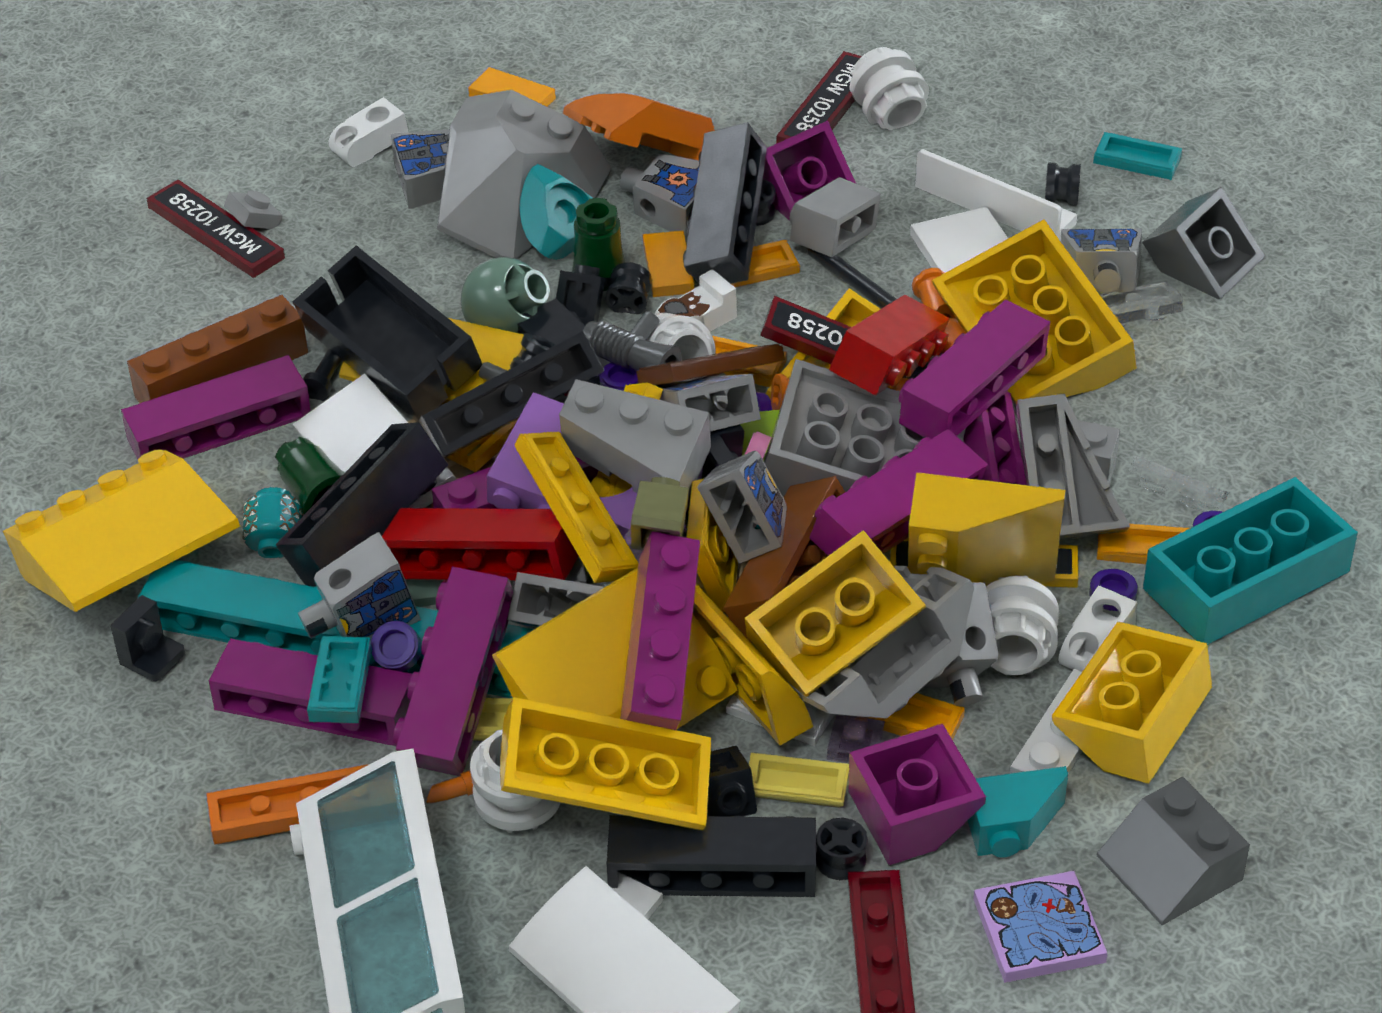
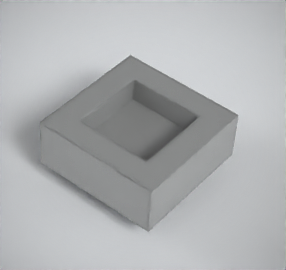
(253, 209)

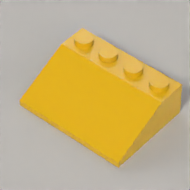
(1037, 273)
(984, 528)
(118, 530)
(583, 657)

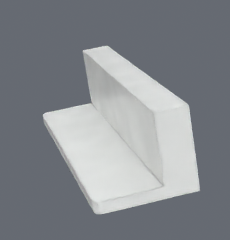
(977, 190)

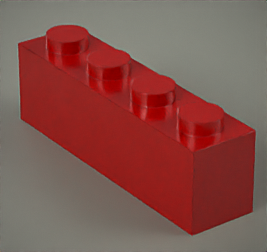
(890, 344)
(479, 540)

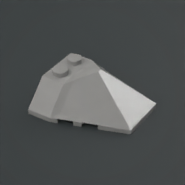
(488, 160)
(907, 658)

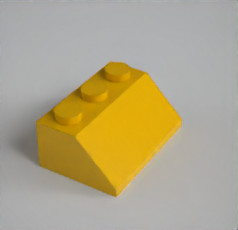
(832, 614)
(1135, 699)

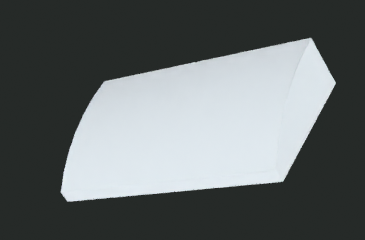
(611, 957)

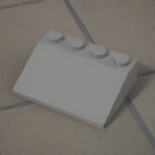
(834, 430)

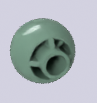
(501, 292)

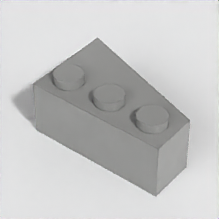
(635, 434)
(1061, 458)

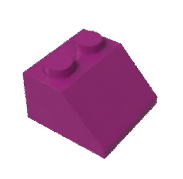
(804, 165)
(913, 792)

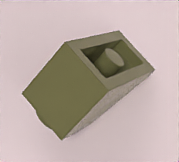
(658, 508)

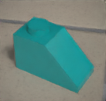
(1016, 809)

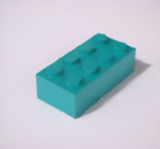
(1249, 560)

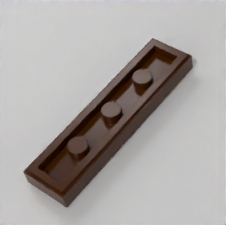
(710, 364)

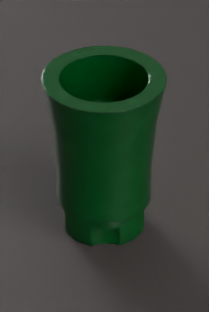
(598, 237)
(306, 471)

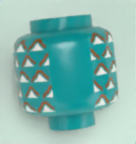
(268, 519)

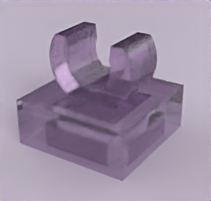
(852, 734)

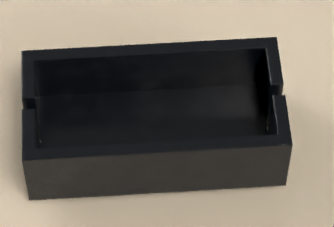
(388, 333)

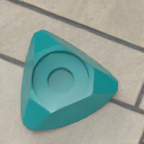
(549, 211)

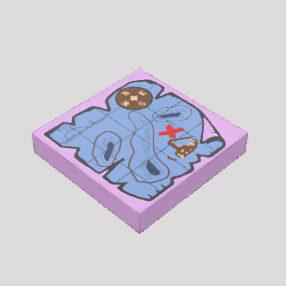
(1039, 926)

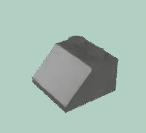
(1205, 245)
(1175, 851)

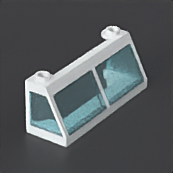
(378, 893)

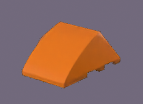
(642, 121)

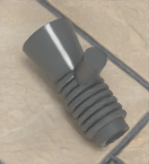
(630, 348)

